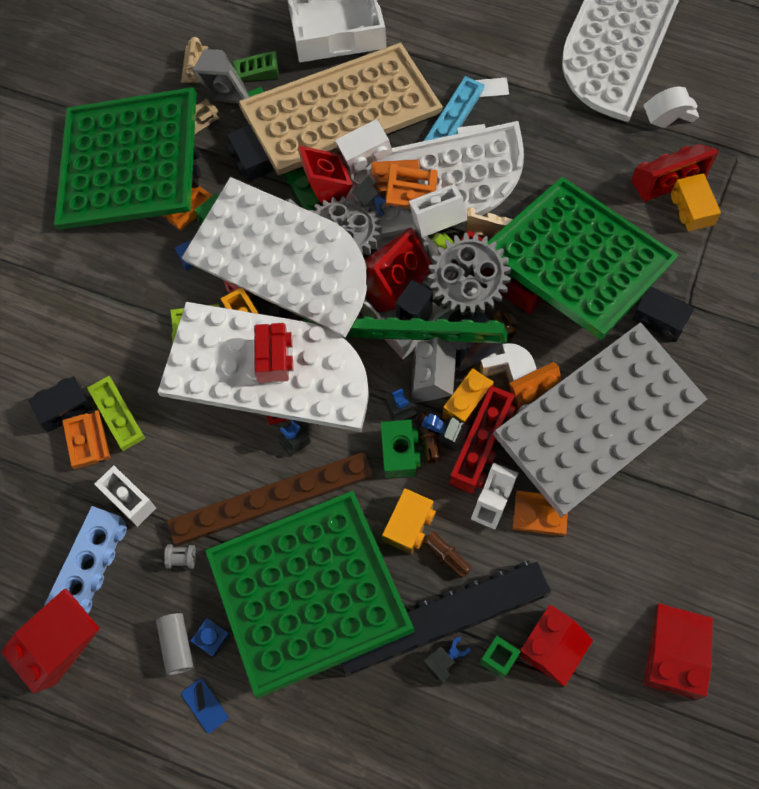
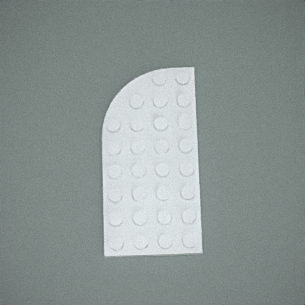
(614, 51)
(479, 162)
(282, 256)
(216, 367)

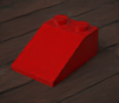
(393, 268)
(50, 642)
(680, 652)

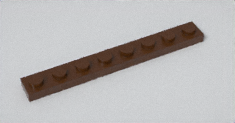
(269, 499)

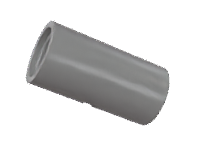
(174, 644)

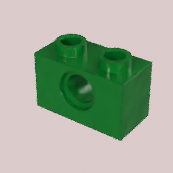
(399, 464)

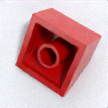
(325, 173)
(556, 645)

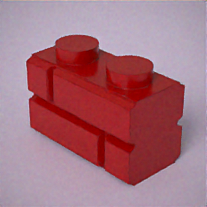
(271, 352)

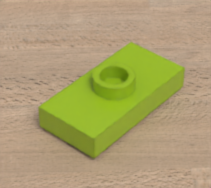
(439, 239)

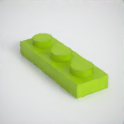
(116, 413)

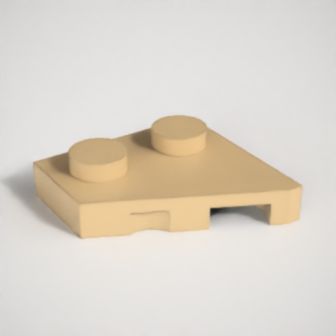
(485, 226)

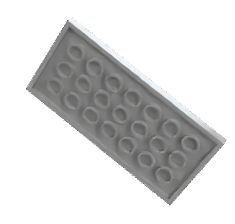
(599, 418)

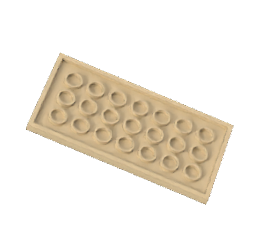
(337, 102)

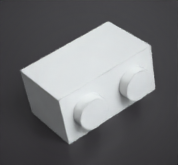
(364, 146)
(438, 210)
(125, 495)

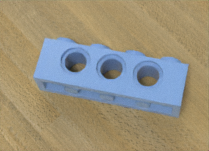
(84, 548)

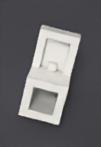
(669, 106)
(513, 360)
(494, 496)

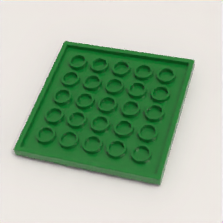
(127, 159)
(582, 256)
(307, 594)

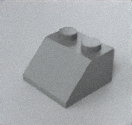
(219, 77)
(432, 370)

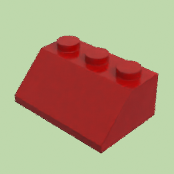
(660, 175)

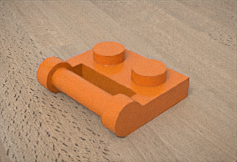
(400, 192)

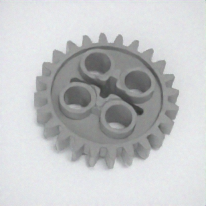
(355, 219)
(453, 290)

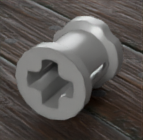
(180, 556)

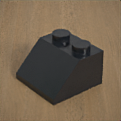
(471, 352)

